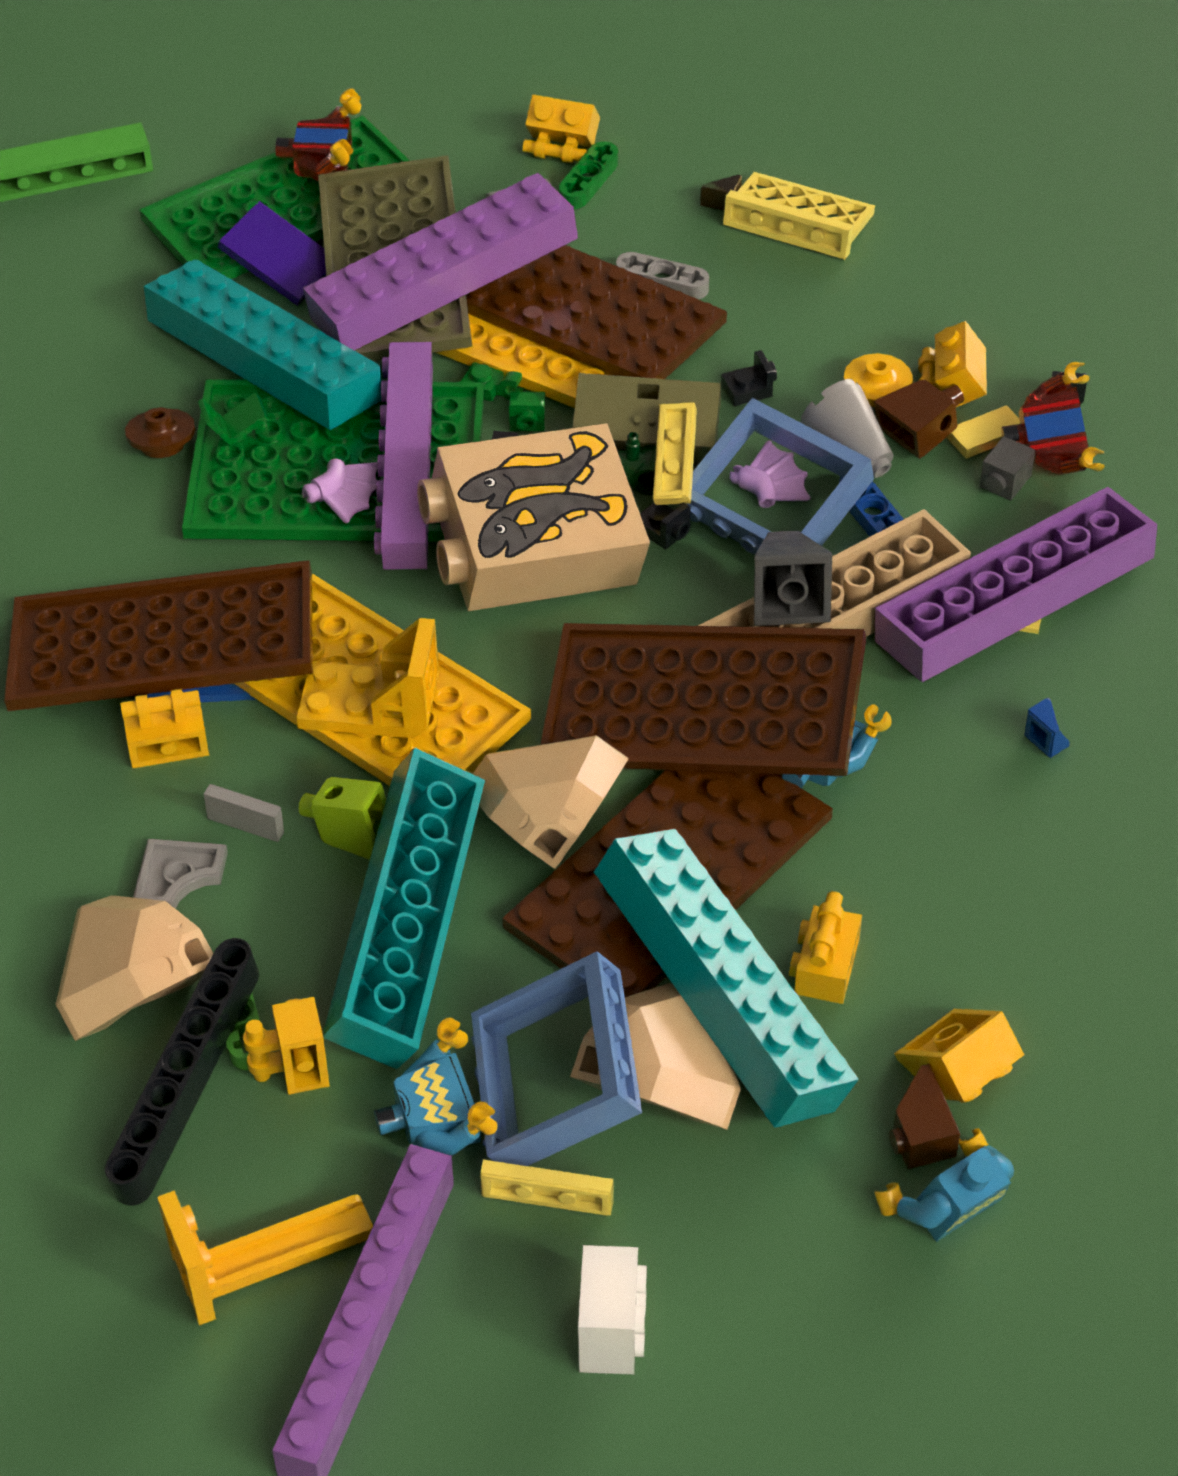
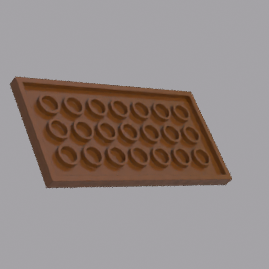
(598, 314)
(160, 636)
(710, 695)
(731, 821)

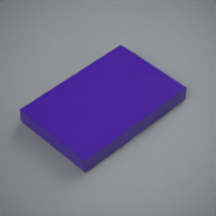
(275, 252)

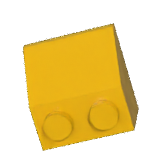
(964, 1051)

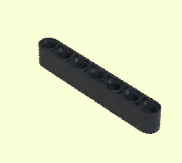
(182, 1087)

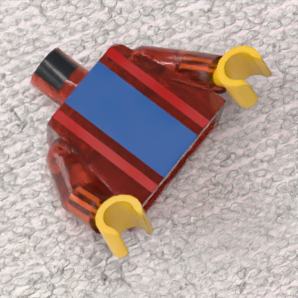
(322, 143)
(1055, 425)

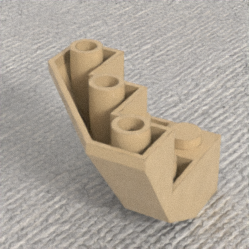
(548, 791)
(125, 957)
(672, 1059)

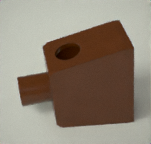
(919, 415)

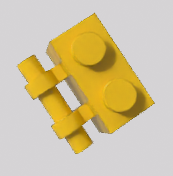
(560, 122)
(956, 360)
(164, 728)
(827, 951)
(299, 1045)

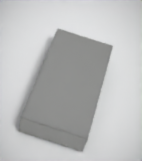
(244, 812)

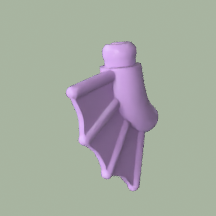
(772, 477)
(344, 487)

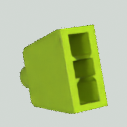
(346, 813)

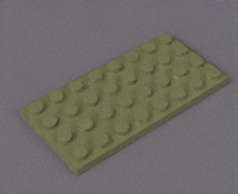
(379, 207)

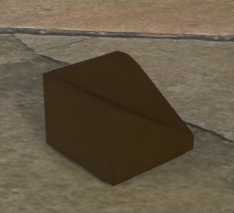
(714, 193)

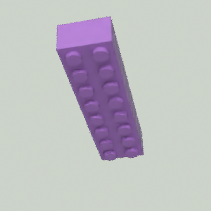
(441, 262)
(1014, 583)

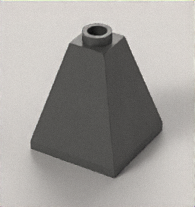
(792, 580)

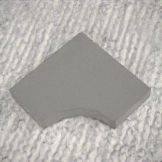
(177, 868)

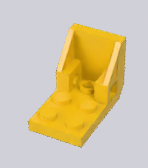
(376, 699)

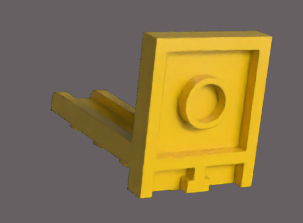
(259, 1254)

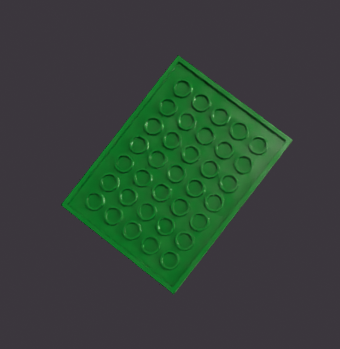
(259, 480)

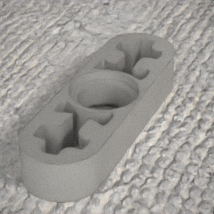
(692, 279)

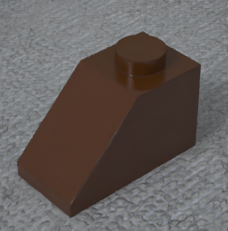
(924, 1124)

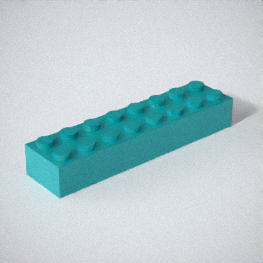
(263, 344)
(404, 910)
(726, 977)

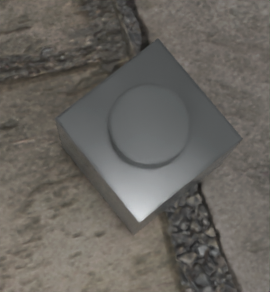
(1007, 468)

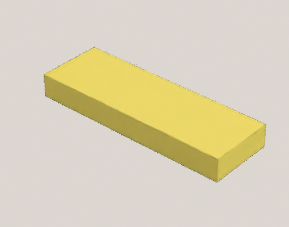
(674, 453)
(547, 1187)

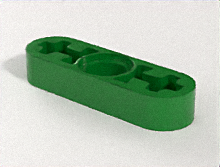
(589, 163)

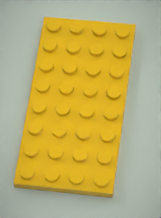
(466, 711)

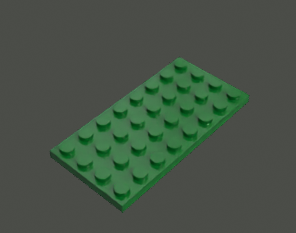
(201, 215)

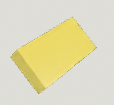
(982, 431)

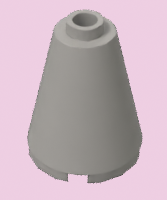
(850, 421)

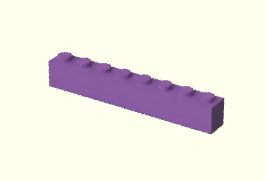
(407, 454)
(364, 1315)

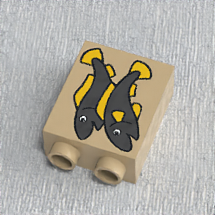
(534, 517)

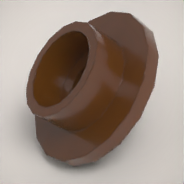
(160, 431)

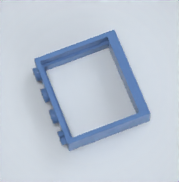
(797, 437)
(620, 1096)

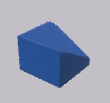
(1043, 729)

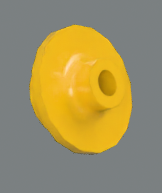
(878, 375)

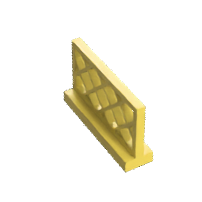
(800, 227)

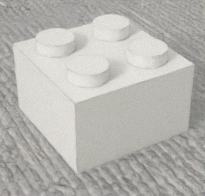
(611, 1310)

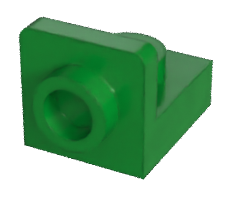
(527, 411)

